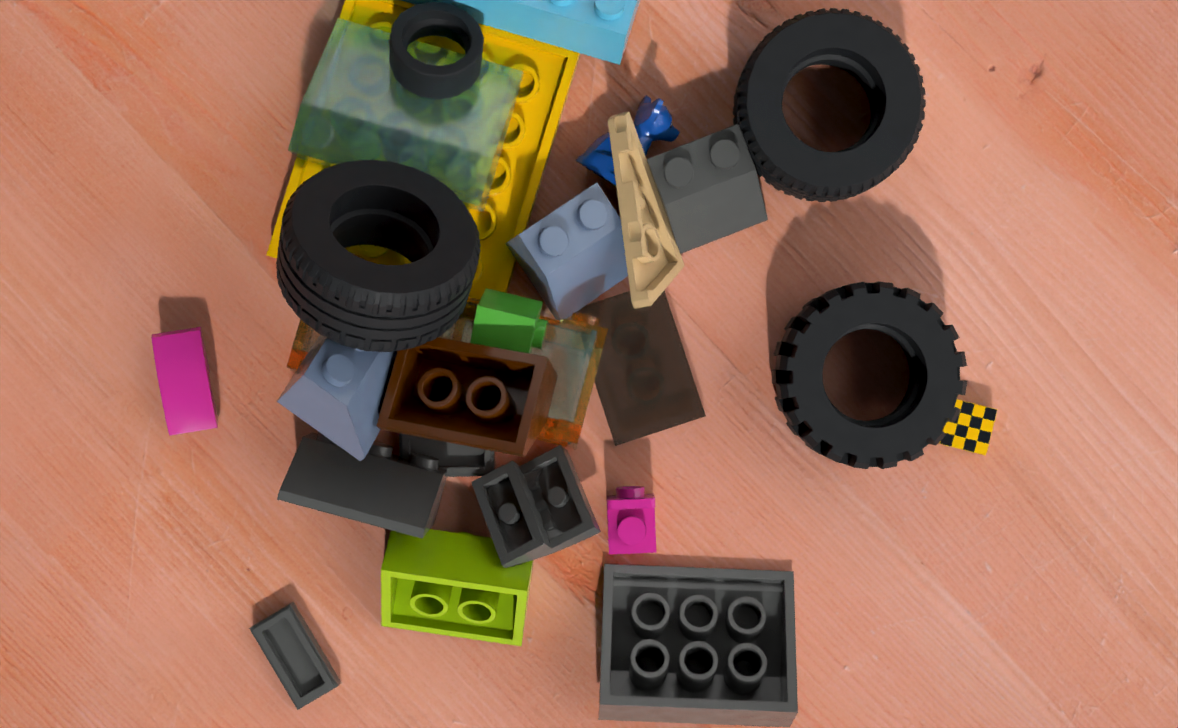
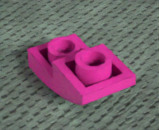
(184, 381)

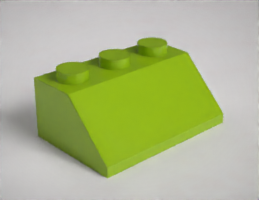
(453, 587)

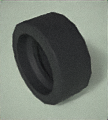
(442, 21)

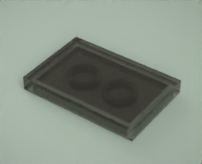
(642, 369)

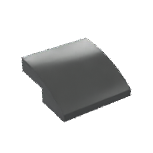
(535, 507)

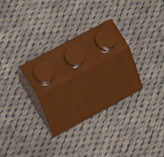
(469, 395)

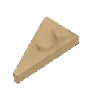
(647, 235)

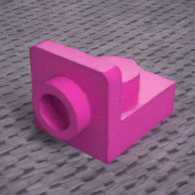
(631, 521)

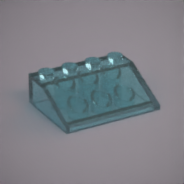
(364, 113)

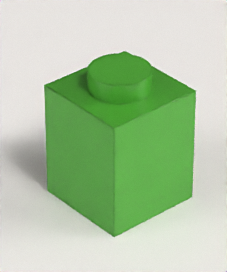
(508, 322)

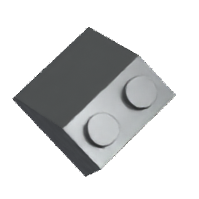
(708, 188)

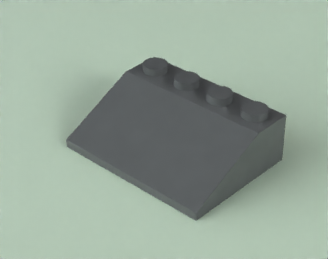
(698, 646)

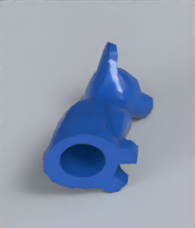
(651, 123)

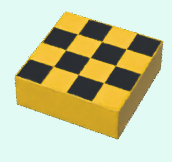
(971, 429)

